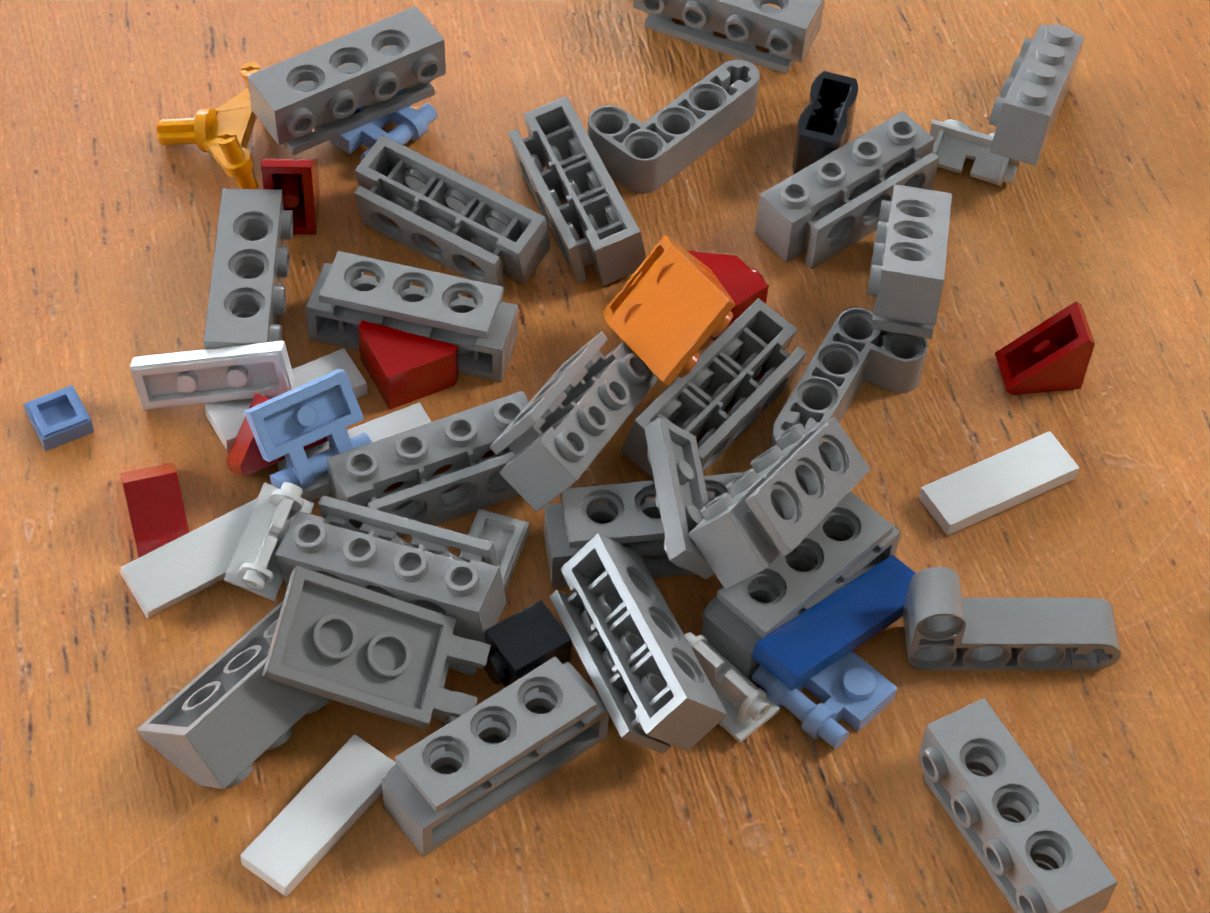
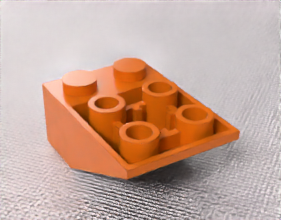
(669, 310)

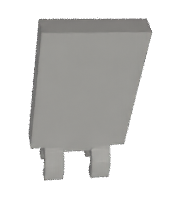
(370, 651)

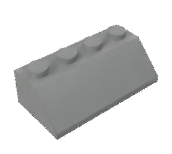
(229, 713)

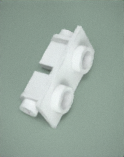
(957, 142)
(254, 561)
(742, 700)

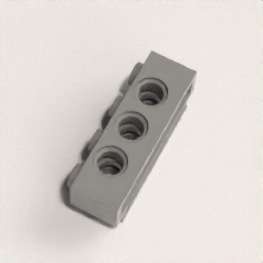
(746, 23)
(335, 92)
(583, 182)
(825, 186)
(451, 211)
(909, 260)
(248, 269)
(479, 326)
(723, 378)
(572, 419)
(414, 456)
(778, 500)
(625, 518)
(828, 558)
(412, 572)
(635, 649)
(493, 754)
(1011, 816)

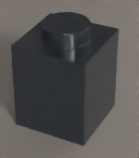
(525, 643)

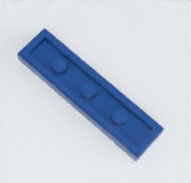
(835, 624)

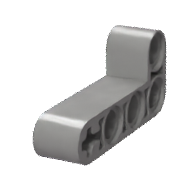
(655, 151)
(842, 364)
(1004, 632)

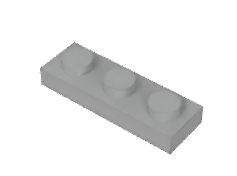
(679, 491)

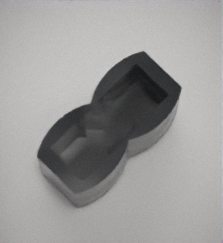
(826, 119)

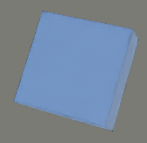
(58, 417)

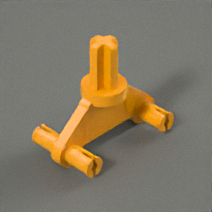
(220, 133)

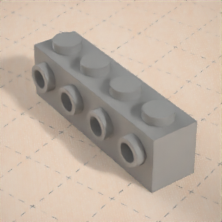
(1034, 93)

